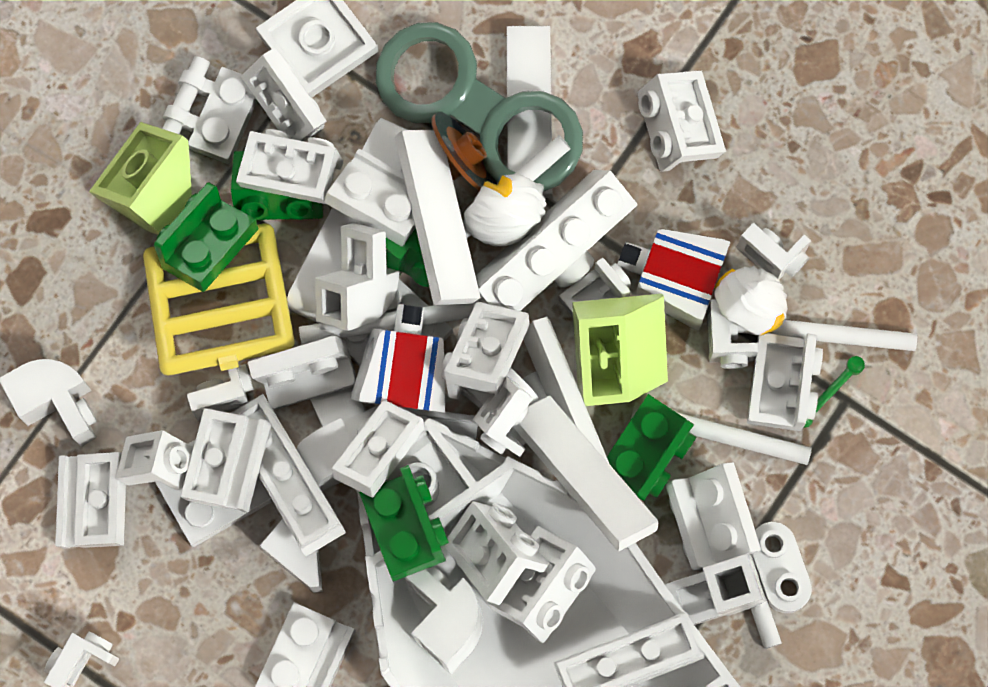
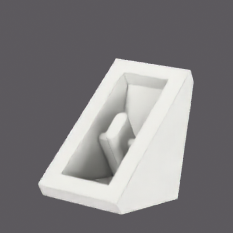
(284, 550)

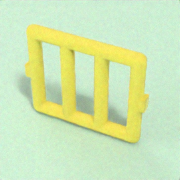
(227, 355)

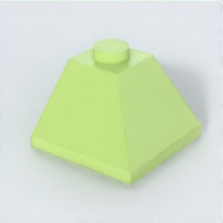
(148, 178)

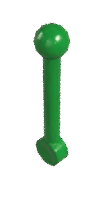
(853, 367)

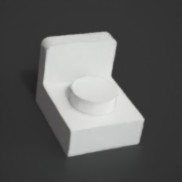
(767, 251)
(720, 334)
(220, 395)
(501, 414)
(154, 458)

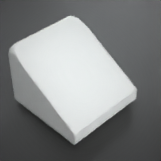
(336, 406)

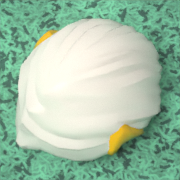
(505, 211)
(752, 299)

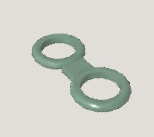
(475, 103)

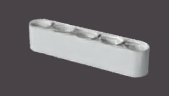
(326, 250)

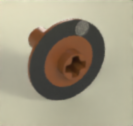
(462, 151)

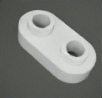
(781, 566)

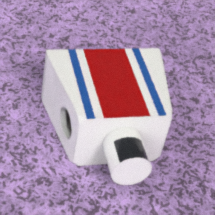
(681, 269)
(402, 365)

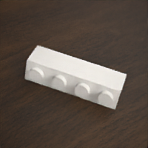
(555, 242)

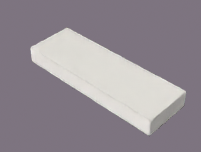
(633, 656)

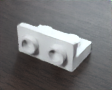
(283, 96)
(680, 119)
(288, 166)
(484, 349)
(304, 371)
(712, 516)
(493, 550)
(543, 598)

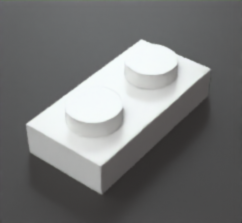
(378, 448)

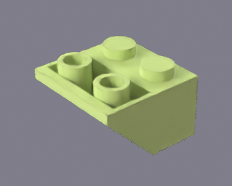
(619, 348)

